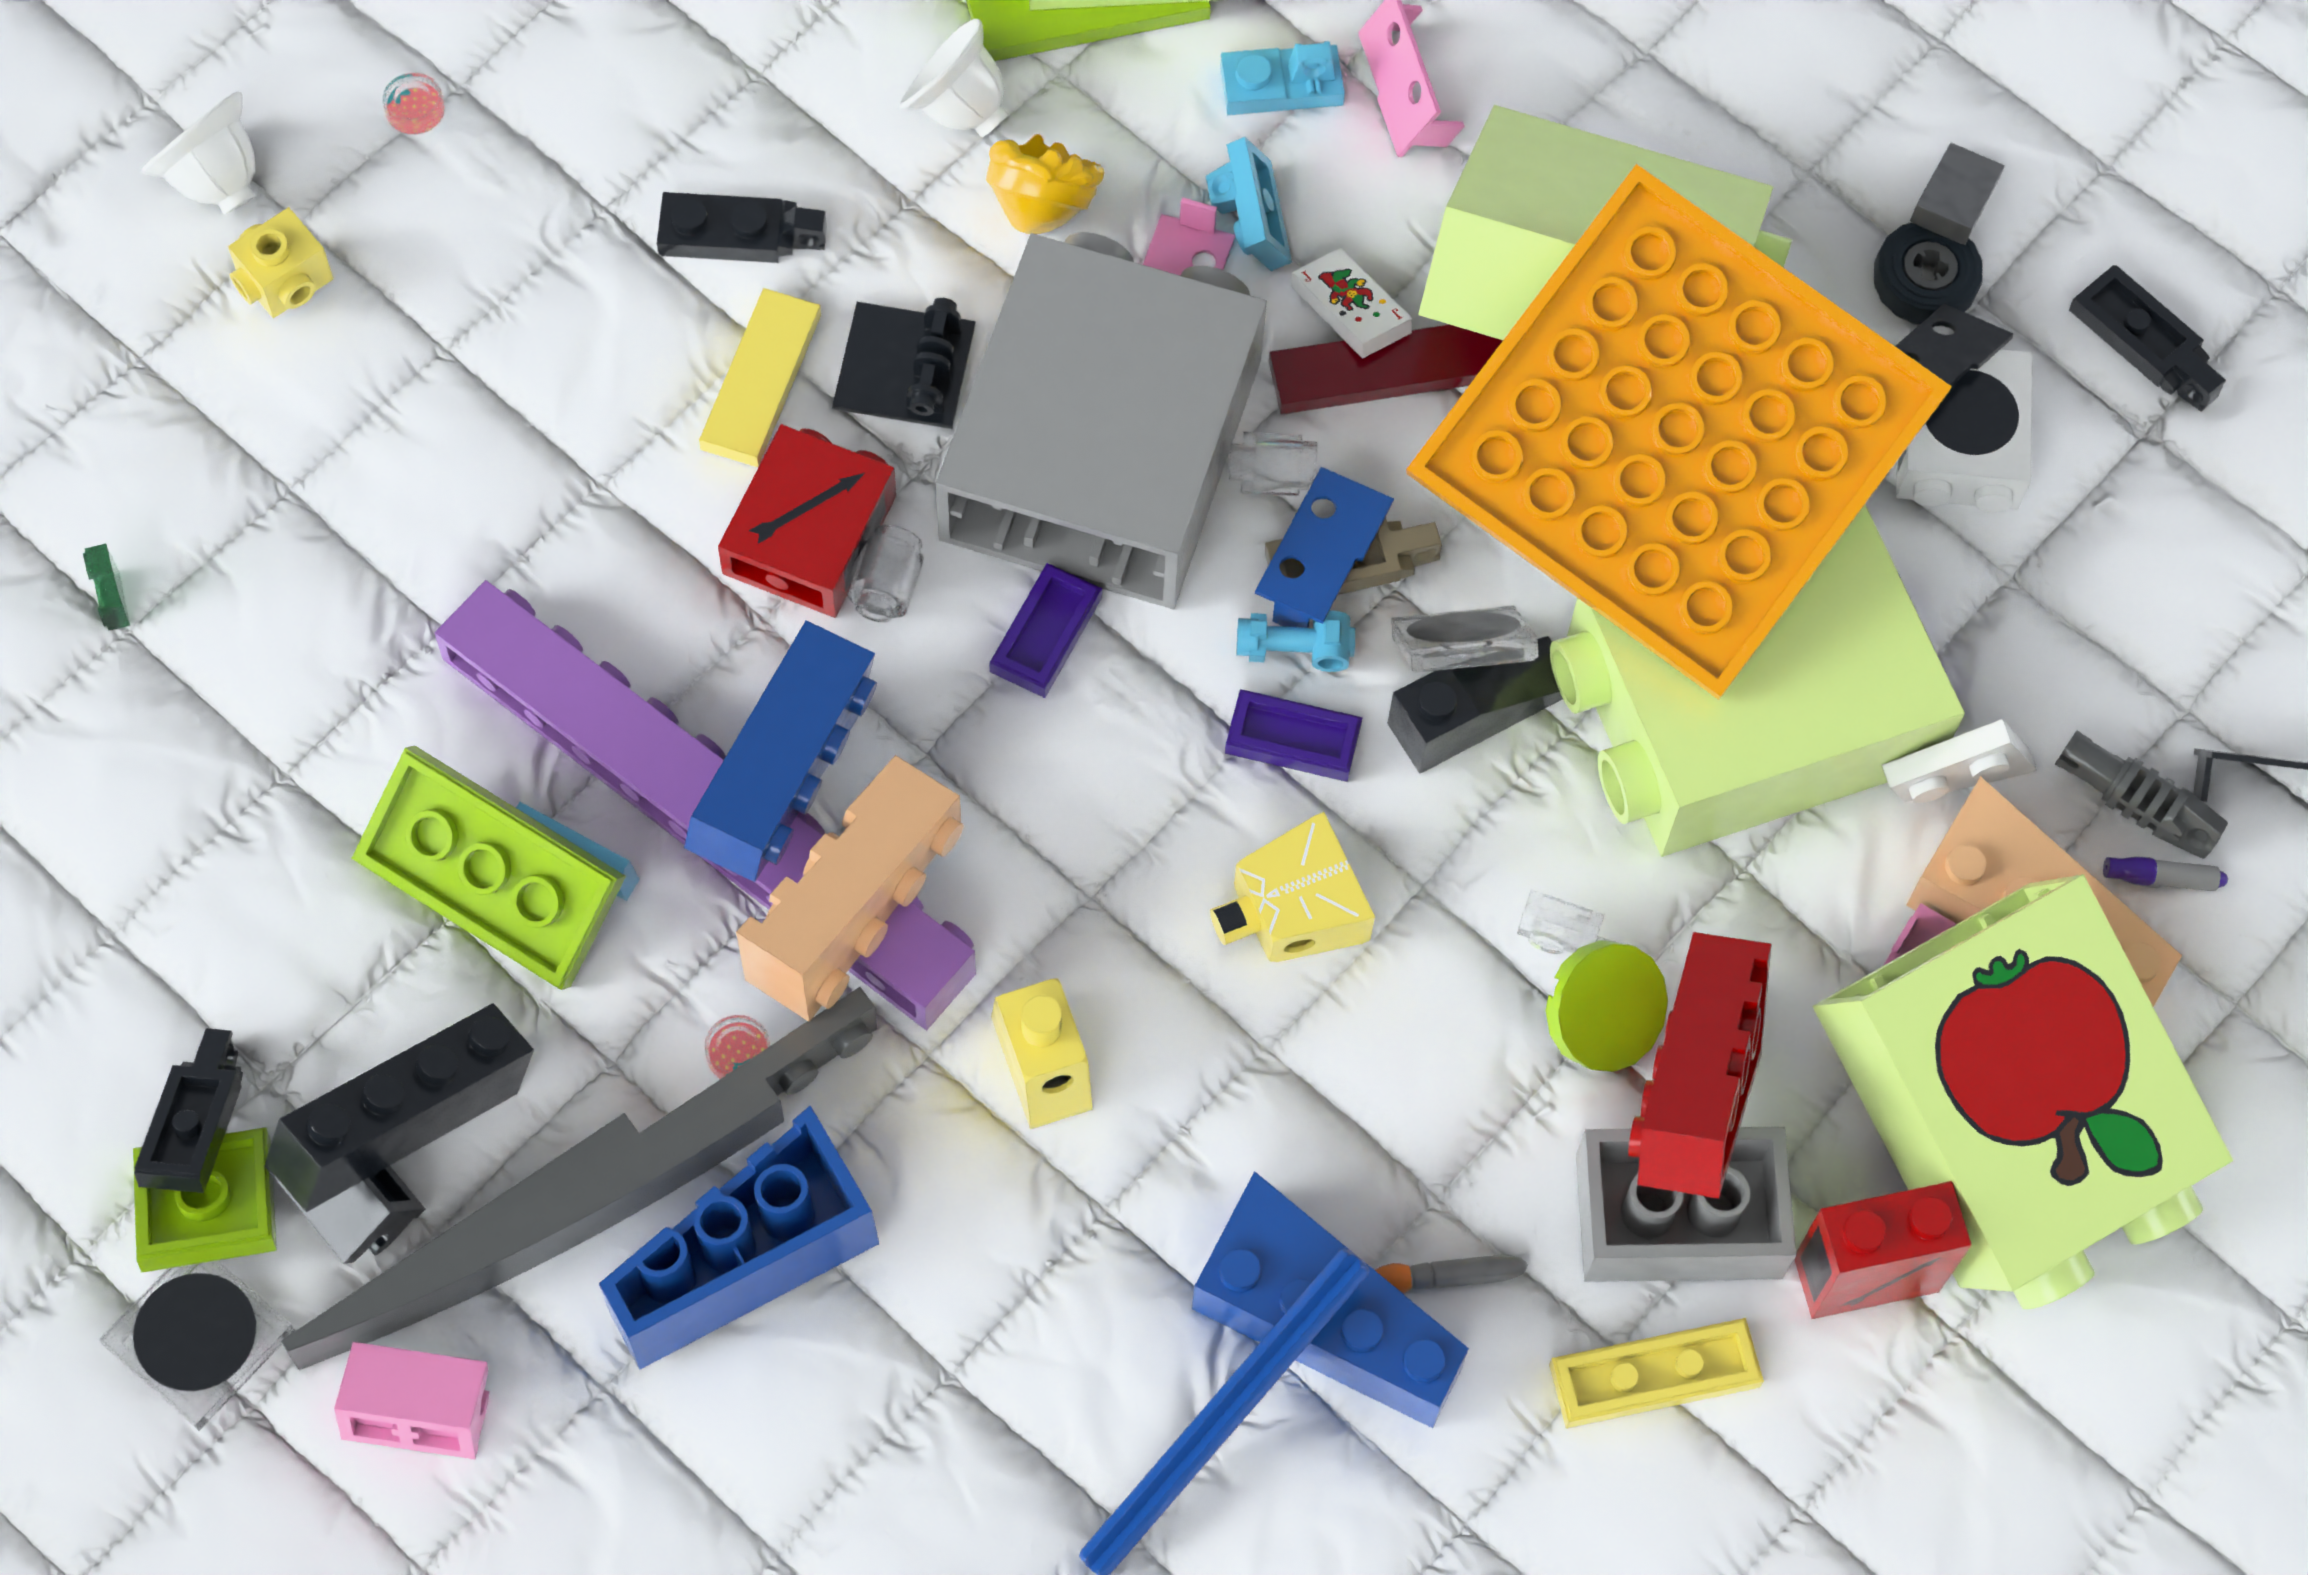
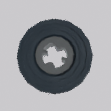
(1900, 273)

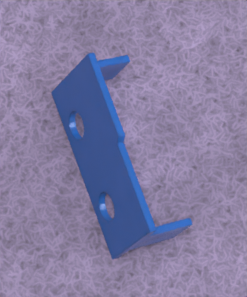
(1324, 548)

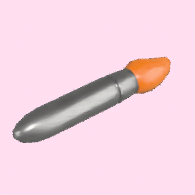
(1453, 1272)

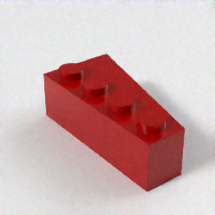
(1703, 1067)

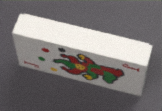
(1351, 302)

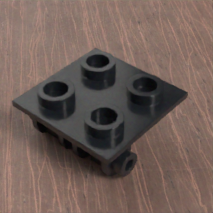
(905, 363)

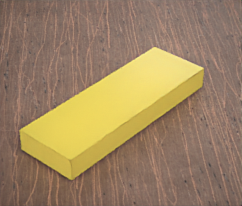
(760, 377)
(1655, 1373)

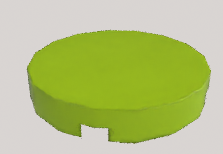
(1607, 1006)

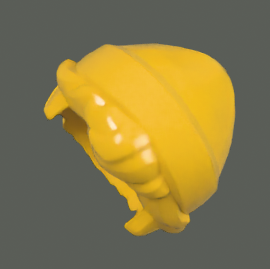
(1040, 183)

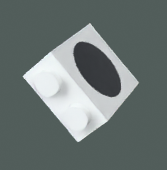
(1976, 440)

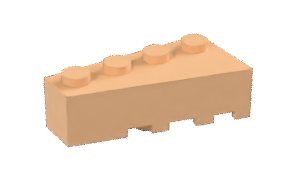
(1998, 851)
(850, 889)

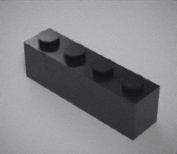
(398, 1107)

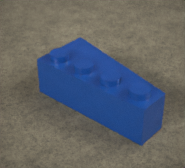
(782, 752)
(743, 1245)
(1371, 1344)

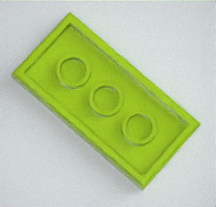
(1017, 31)
(488, 867)

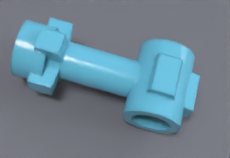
(1328, 642)

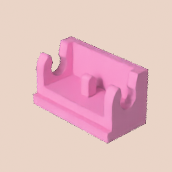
(412, 1400)

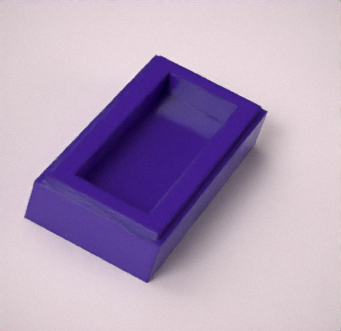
(1045, 630)
(1293, 735)

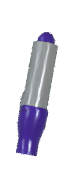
(2159, 873)

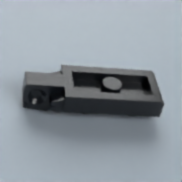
(736, 227)
(2148, 337)
(191, 1118)

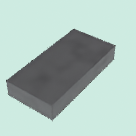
(1957, 193)

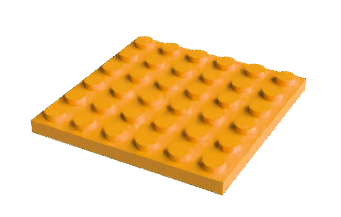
(1678, 431)

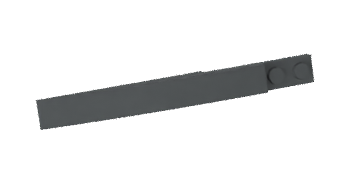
(588, 1188)

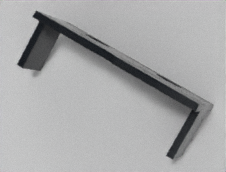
(1957, 353)
(2205, 760)

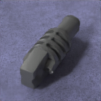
(2143, 795)

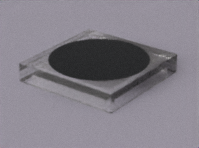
(1464, 638)
(196, 1338)

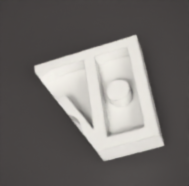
(1958, 763)

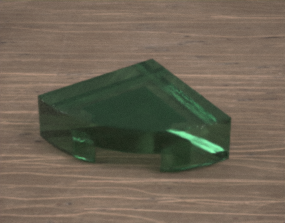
(108, 586)

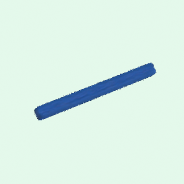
(1224, 1412)

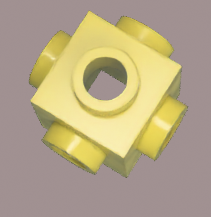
(279, 264)

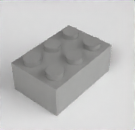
(1675, 1235)

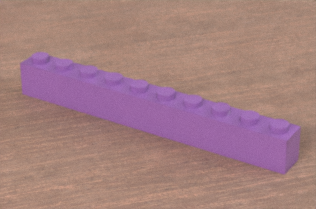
(665, 773)

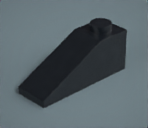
(1468, 705)

